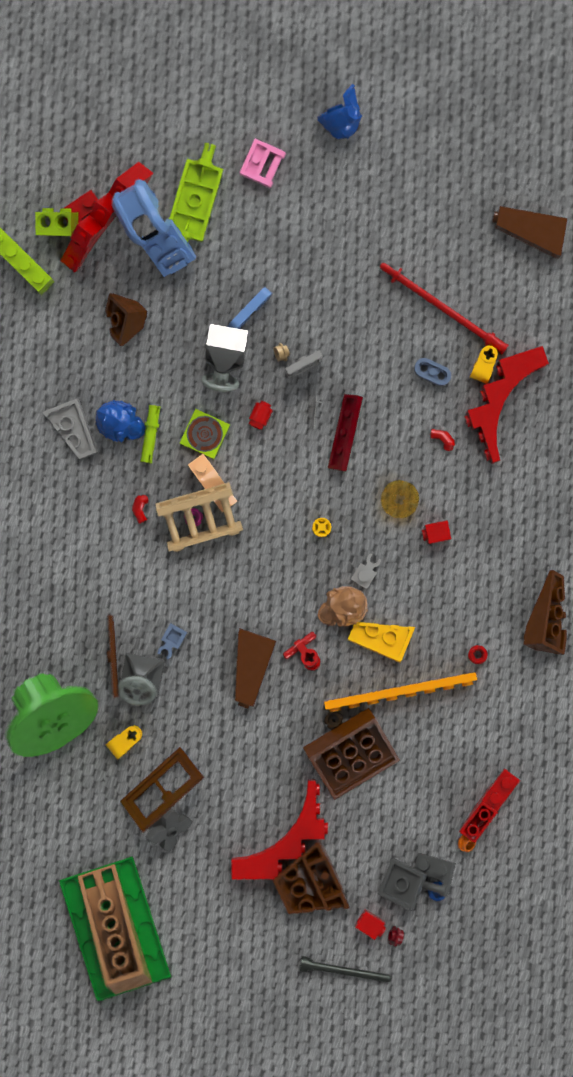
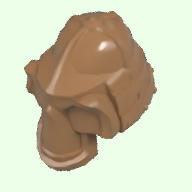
(343, 606)

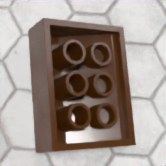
(351, 753)

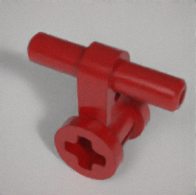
(300, 645)

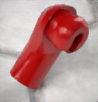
(445, 437)
(137, 508)

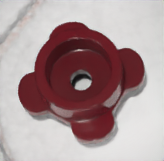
(395, 936)

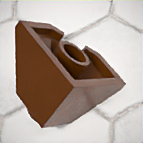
(126, 317)

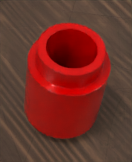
(260, 415)

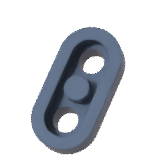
(433, 370)

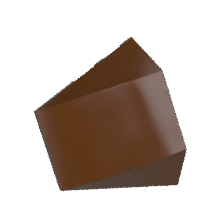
(311, 883)

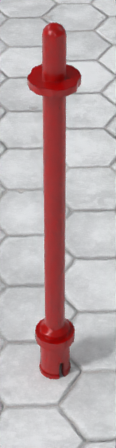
(488, 338)

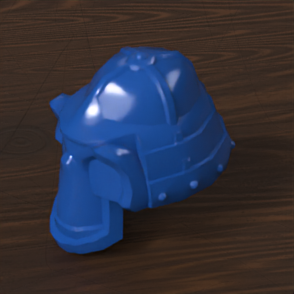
(342, 119)
(118, 421)

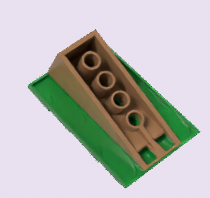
(115, 929)

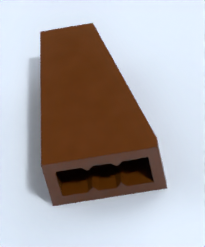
(534, 229)
(252, 661)

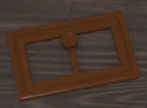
(111, 656)
(168, 797)

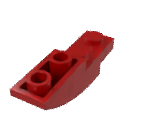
(489, 805)

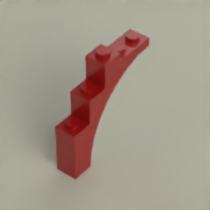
(101, 216)
(486, 417)
(265, 863)

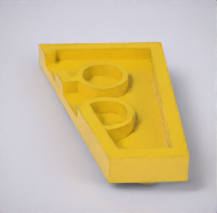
(382, 639)

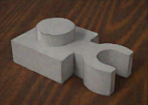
(365, 574)

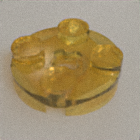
(403, 489)

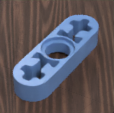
(253, 305)

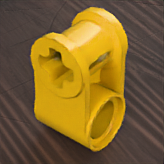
(483, 368)
(122, 743)

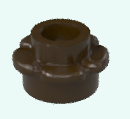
(333, 715)

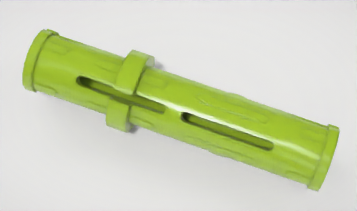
(150, 433)

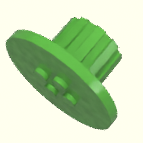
(48, 715)

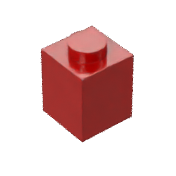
(436, 532)
(370, 924)

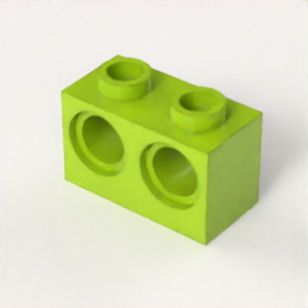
(56, 225)

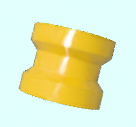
(321, 527)

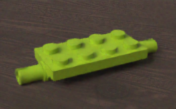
(196, 195)

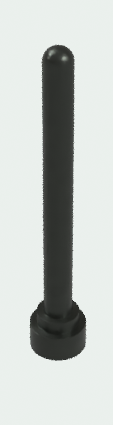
(308, 965)

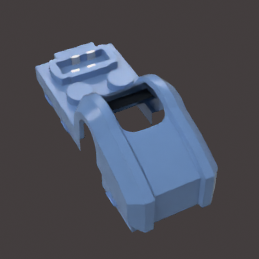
(165, 244)

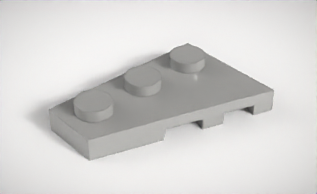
(73, 427)

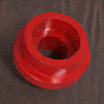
(484, 654)

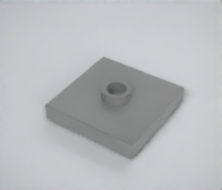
(303, 364)

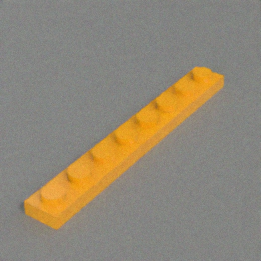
(408, 690)

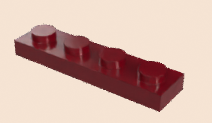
(345, 432)

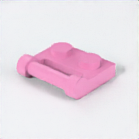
(256, 161)

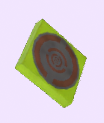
(204, 434)

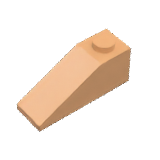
(208, 477)

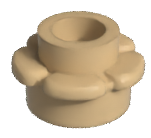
(281, 352)

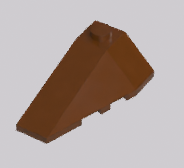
(544, 625)

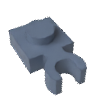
(173, 637)

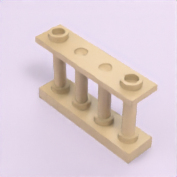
(203, 499)

